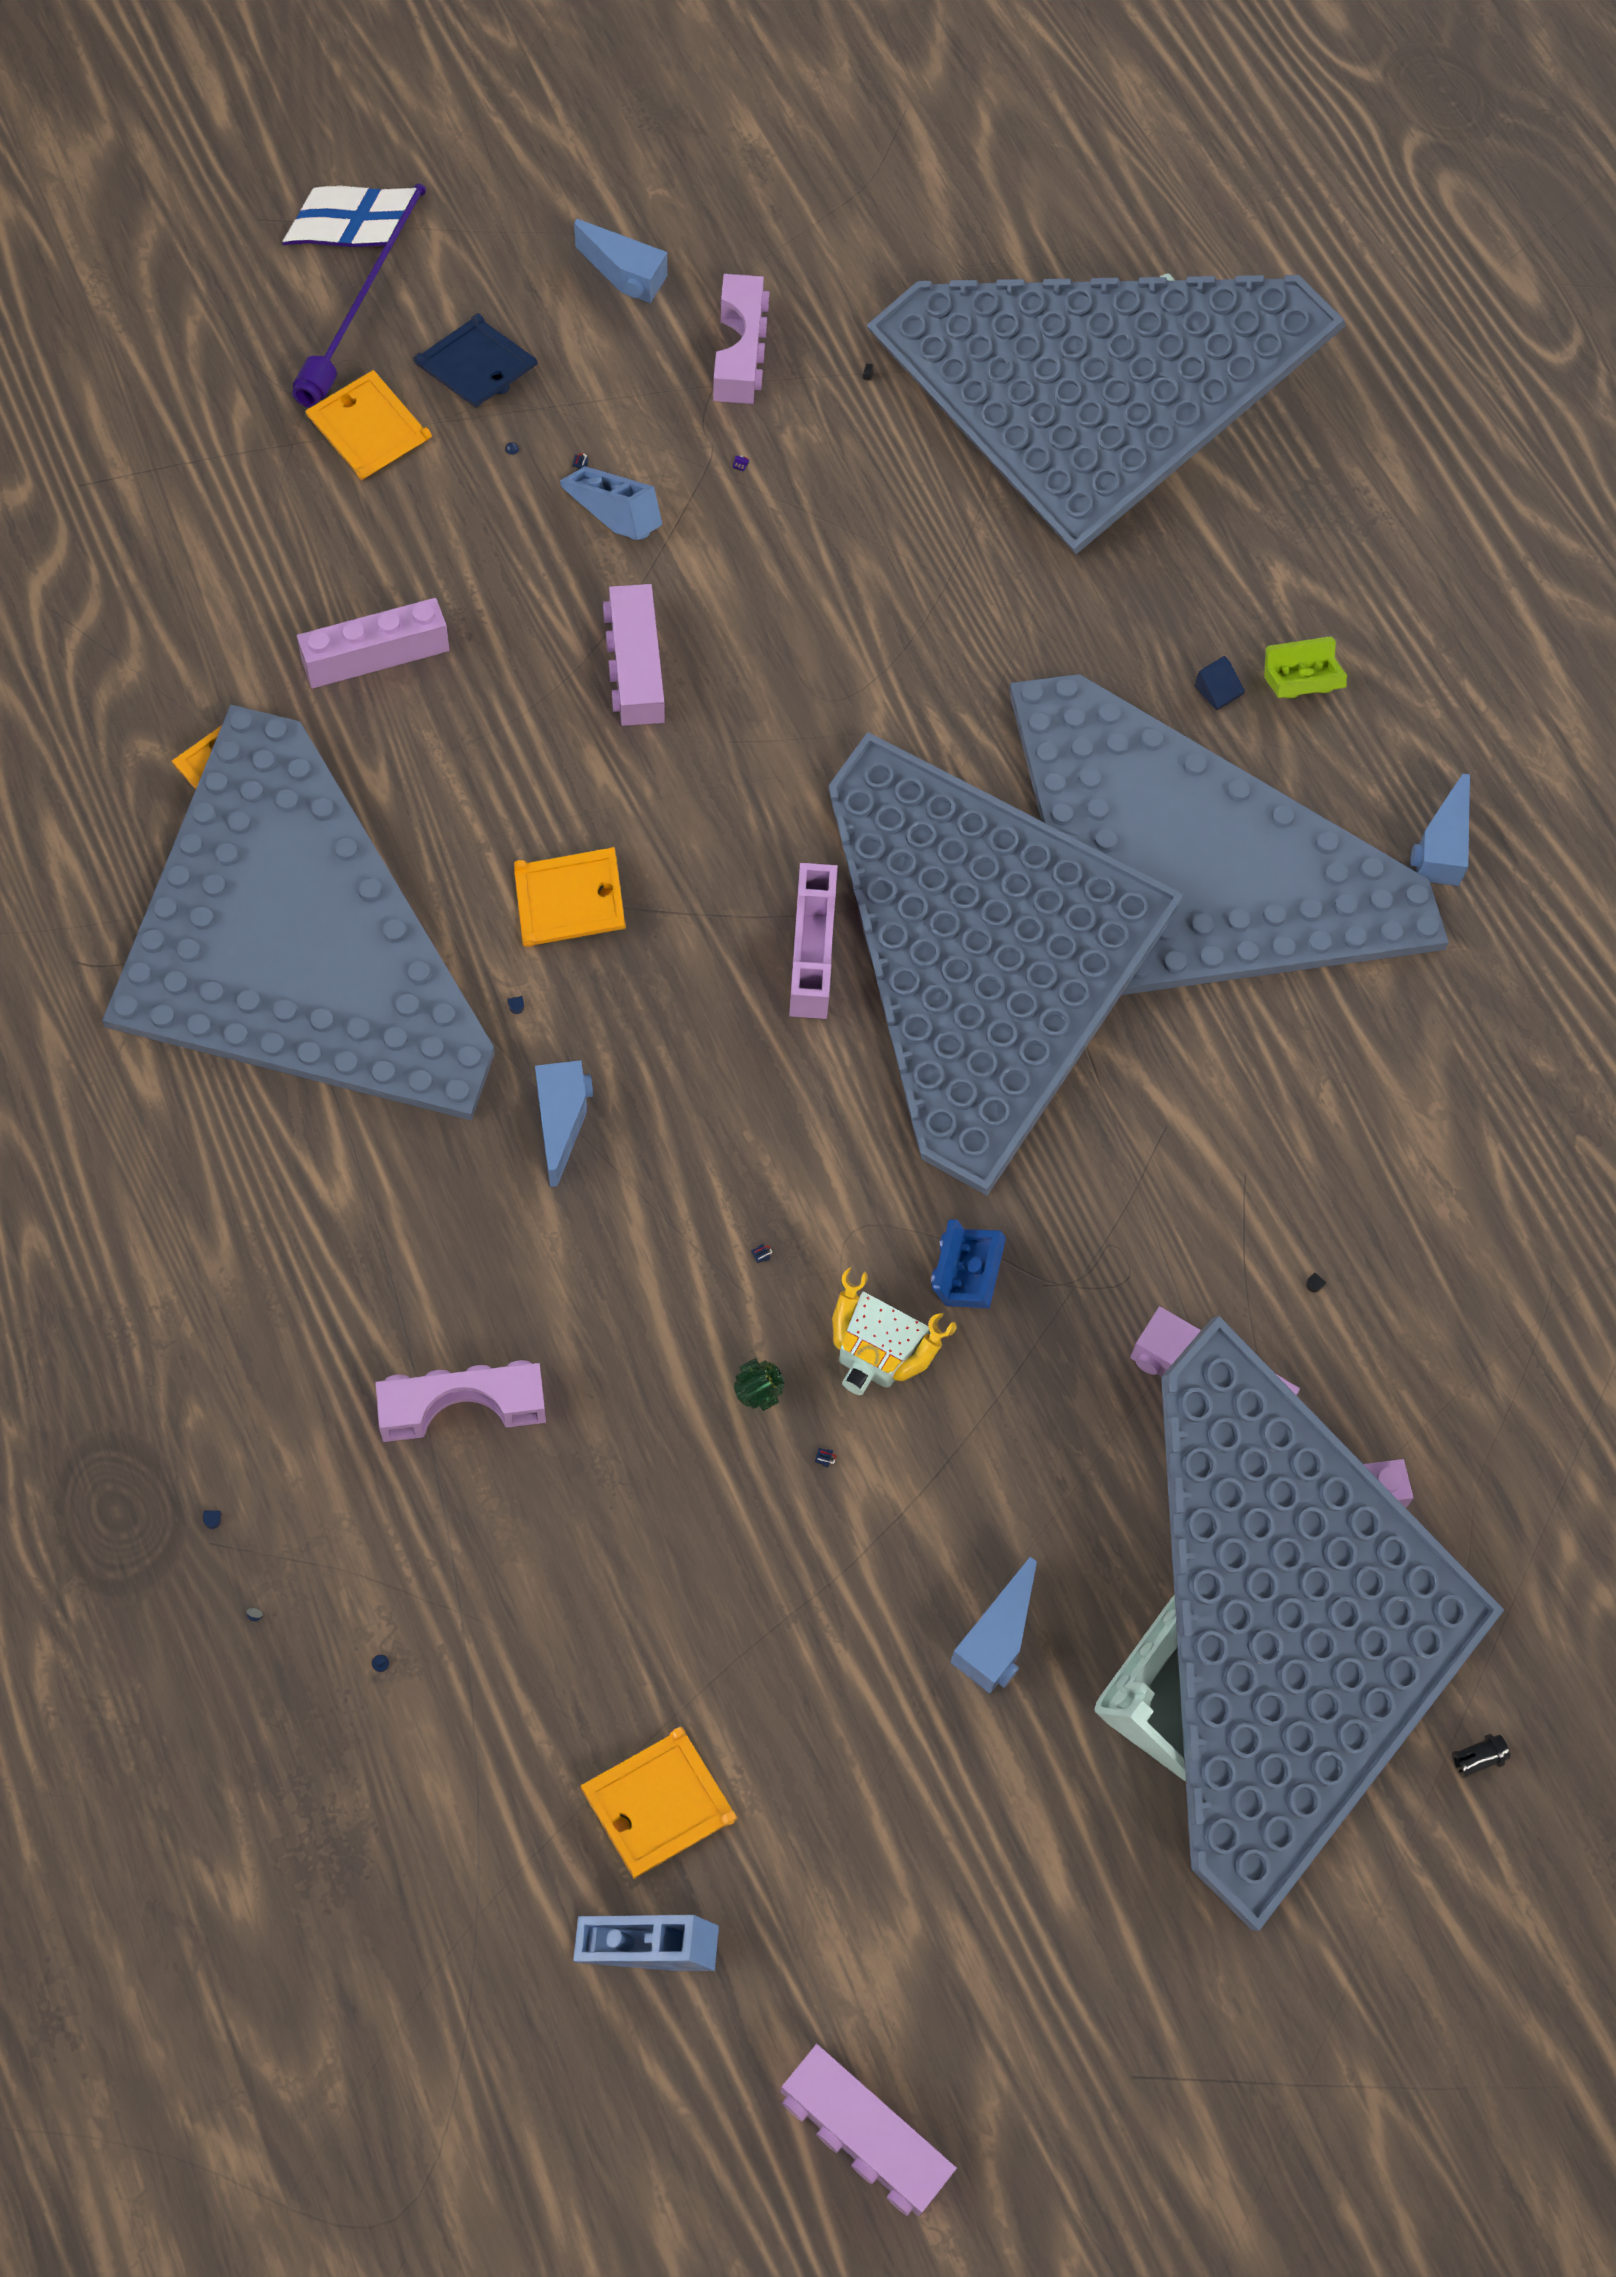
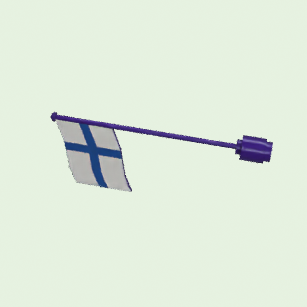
(346, 219)

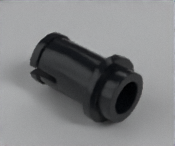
(1481, 1755)

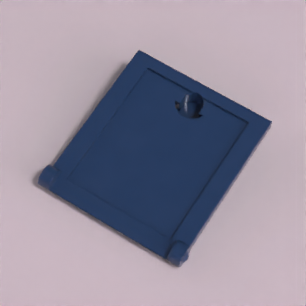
(472, 357)

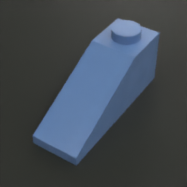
(626, 263)
(617, 502)
(1445, 842)
(562, 1110)
(996, 1639)
(647, 1942)

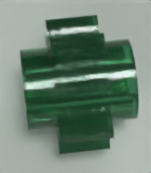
(759, 1384)

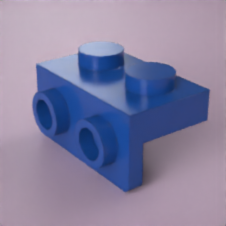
(967, 1266)

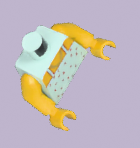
(880, 1340)

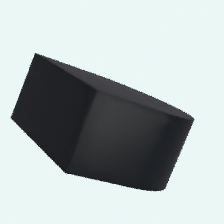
(868, 372)
(1315, 1283)

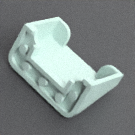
(1146, 1695)

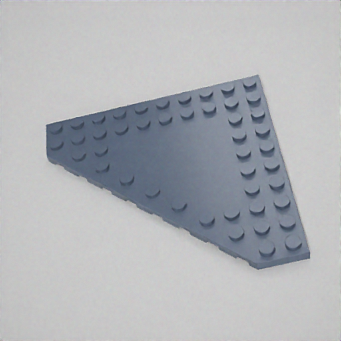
(1100, 382)
(1257, 870)
(292, 939)
(986, 948)
(1303, 1620)

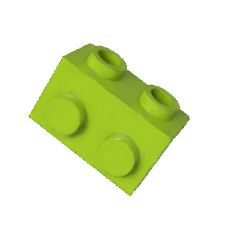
(1303, 667)

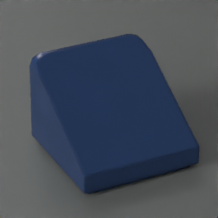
(1219, 683)

